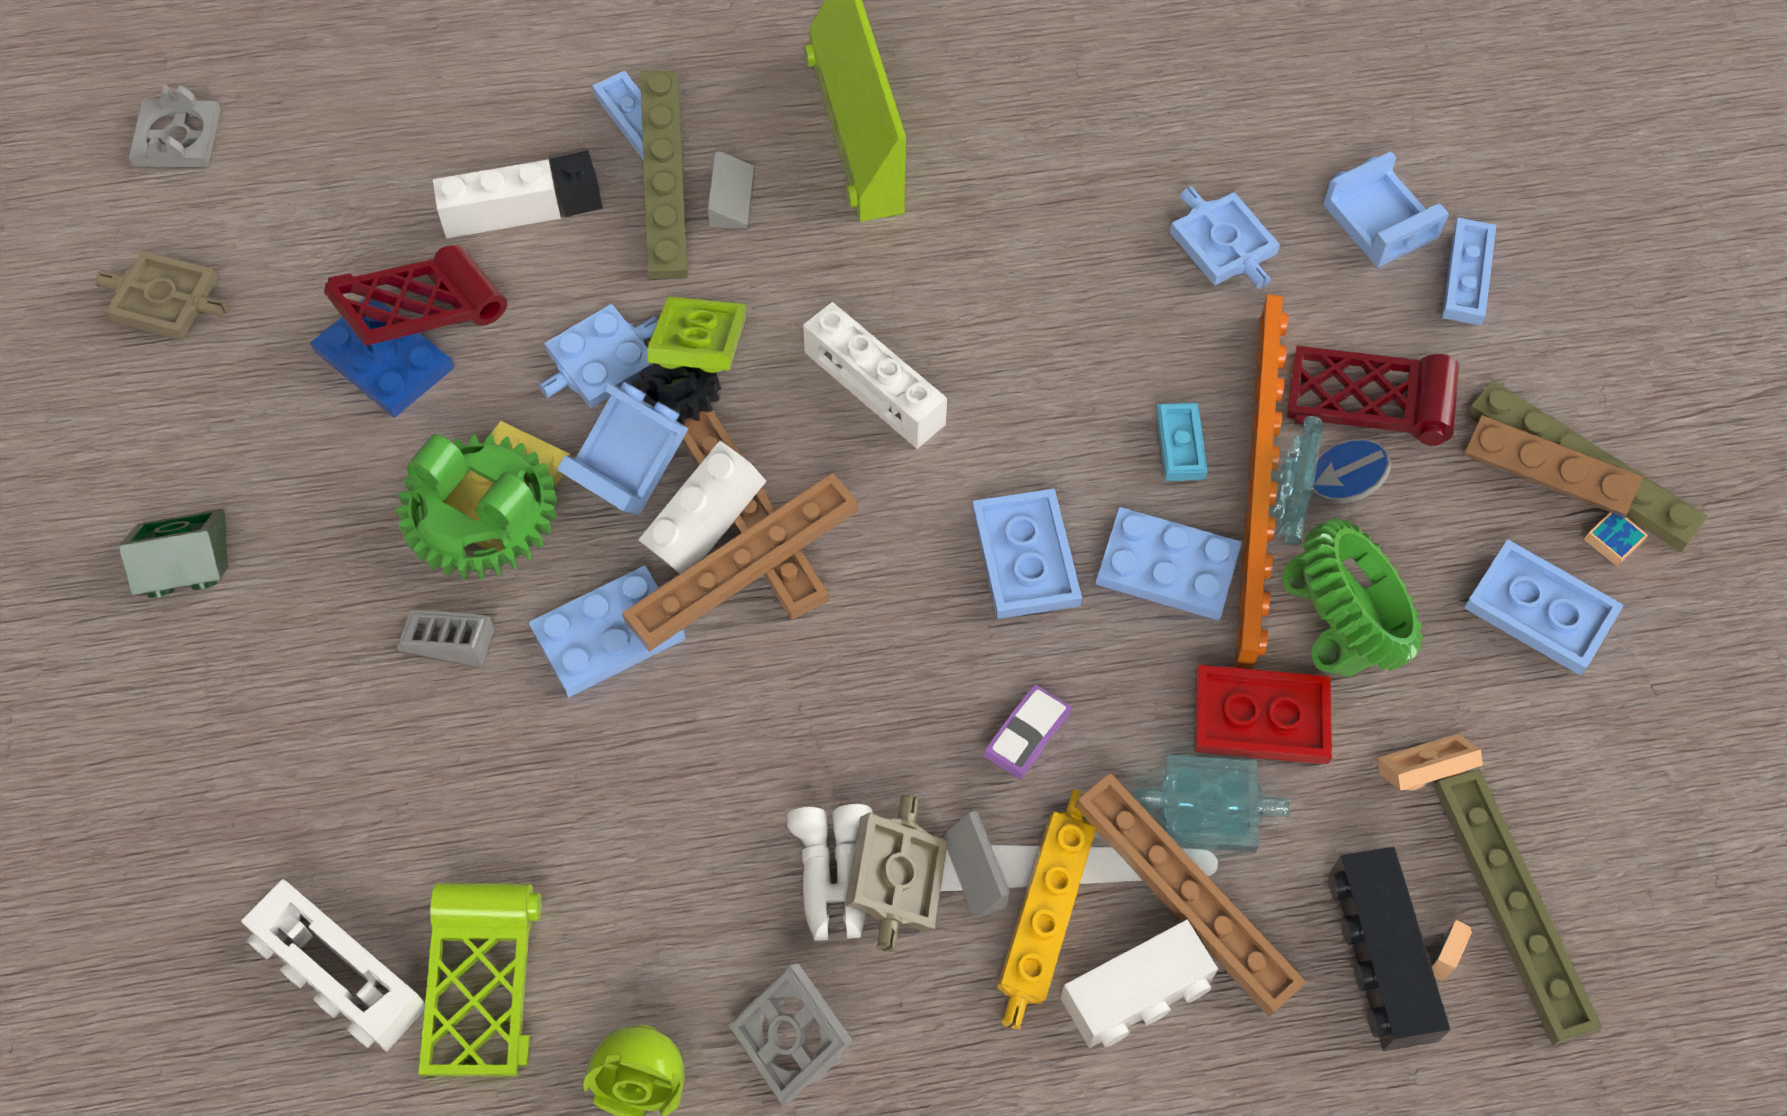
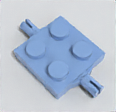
(1224, 238)
(598, 353)

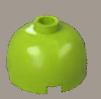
(635, 1072)

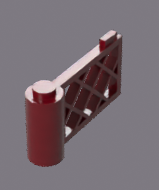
(456, 281)
(1428, 400)

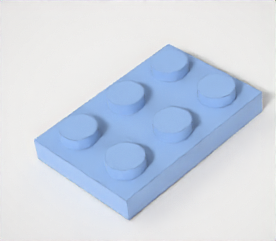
(1026, 554)
(1169, 563)
(1544, 607)
(589, 636)

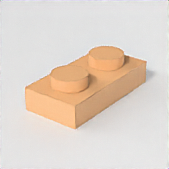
(1429, 762)

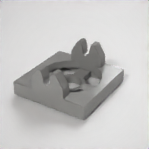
(174, 152)
(748, 1031)

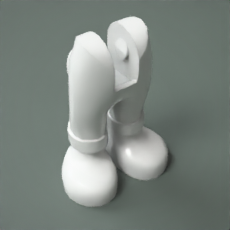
(811, 827)

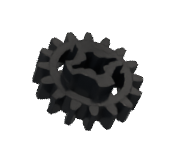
(681, 389)

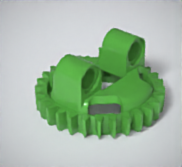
(505, 512)
(1365, 624)

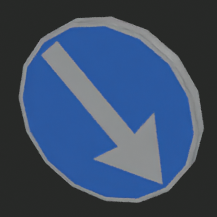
(1351, 471)

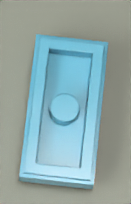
(1181, 442)

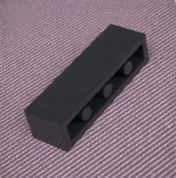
(1388, 949)

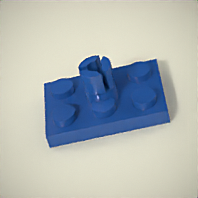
(388, 371)

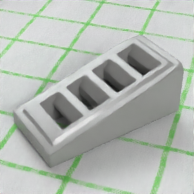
(472, 654)

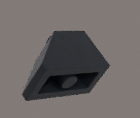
(576, 181)

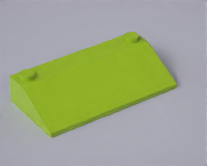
(859, 108)

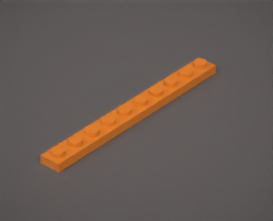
(1261, 491)

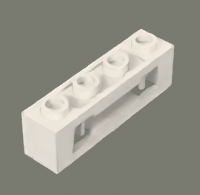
(875, 375)
(280, 916)

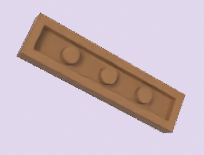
(1553, 466)

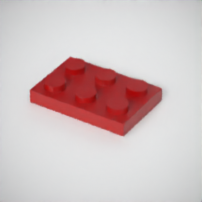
(1263, 714)

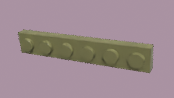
(663, 175)
(1653, 505)
(1517, 908)

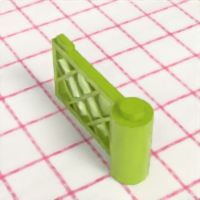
(478, 914)

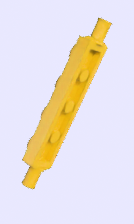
(1045, 911)

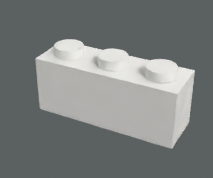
(496, 199)
(703, 508)
(1139, 985)

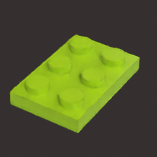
(697, 334)

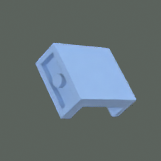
(1382, 211)
(626, 449)

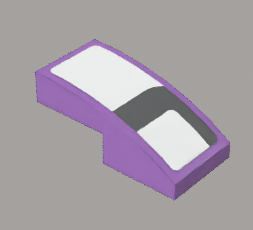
(1027, 731)

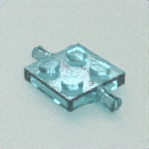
(1298, 480)
(1212, 802)

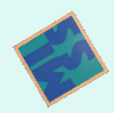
(1615, 538)
(1450, 950)

